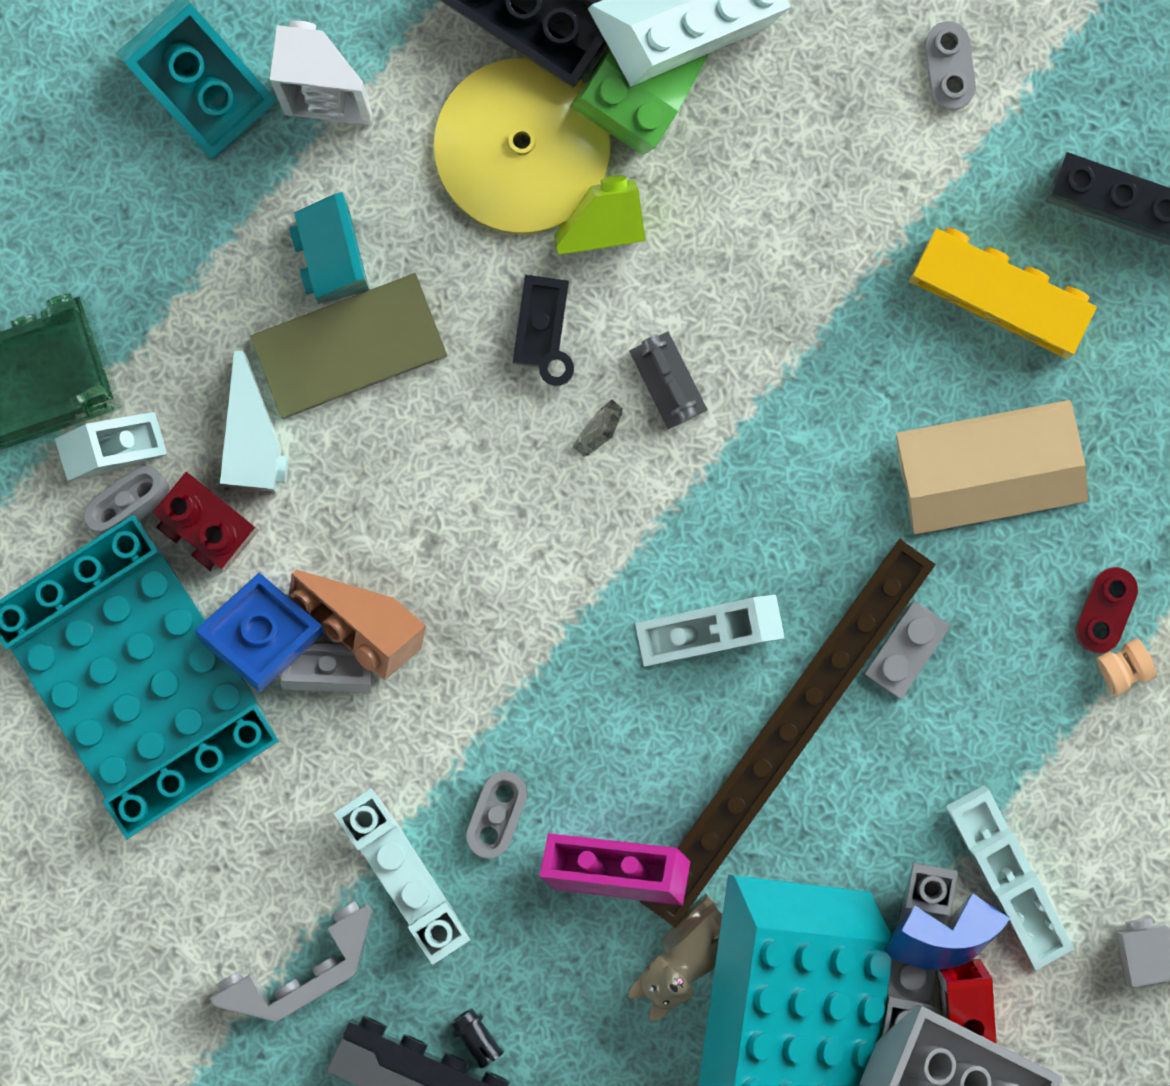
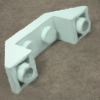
(403, 875)

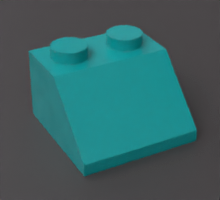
(330, 250)

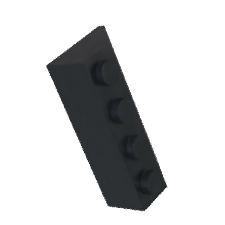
(548, 32)

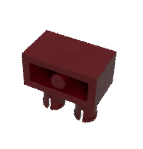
(204, 522)

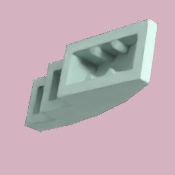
(1010, 877)

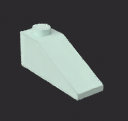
(250, 444)
(710, 630)

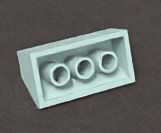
(664, 34)

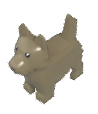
(687, 955)

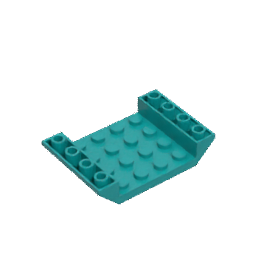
(128, 679)

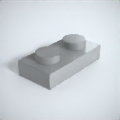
(907, 649)
(327, 669)

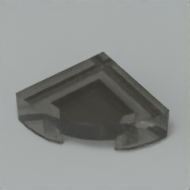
(599, 429)

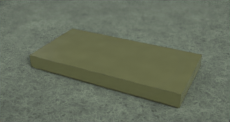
(348, 346)

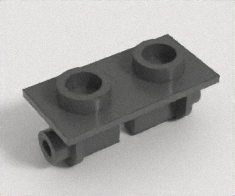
(668, 379)

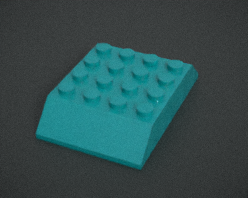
(795, 986)

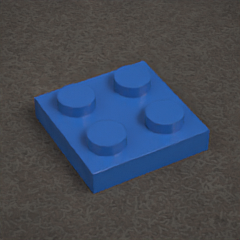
(259, 632)

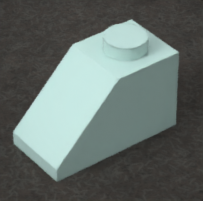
(110, 445)

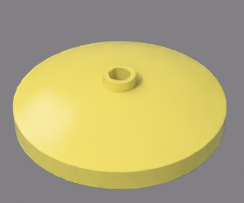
(508, 185)

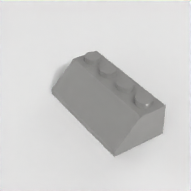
(938, 1052)

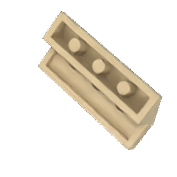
(992, 467)

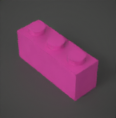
(615, 869)

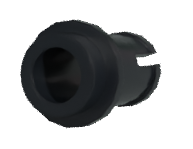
(476, 1037)

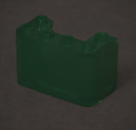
(53, 372)

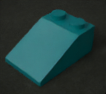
(196, 77)

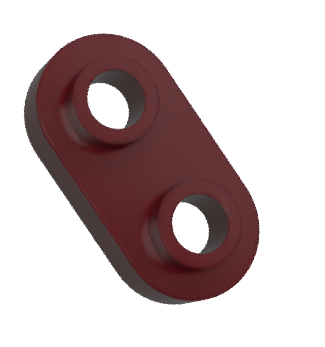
(1106, 609)

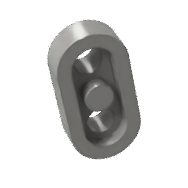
(949, 65)
(126, 498)
(496, 814)

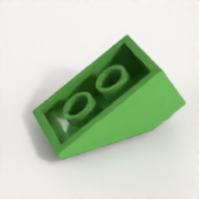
(638, 112)

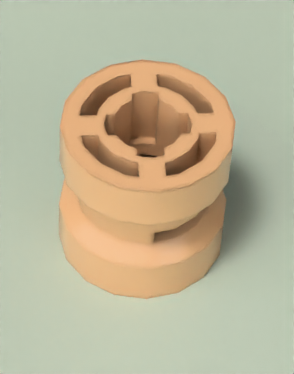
(1126, 667)

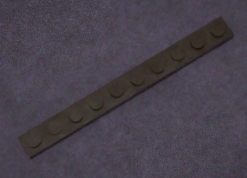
(797, 720)

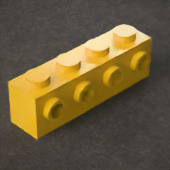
(1003, 293)

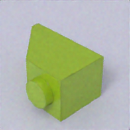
(604, 218)

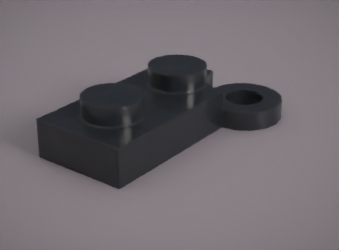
(541, 327)

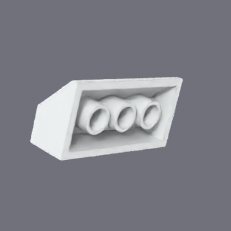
(315, 77)

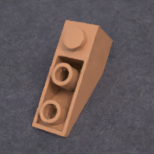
(364, 621)

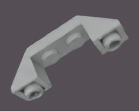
(932, 892)
(249, 998)

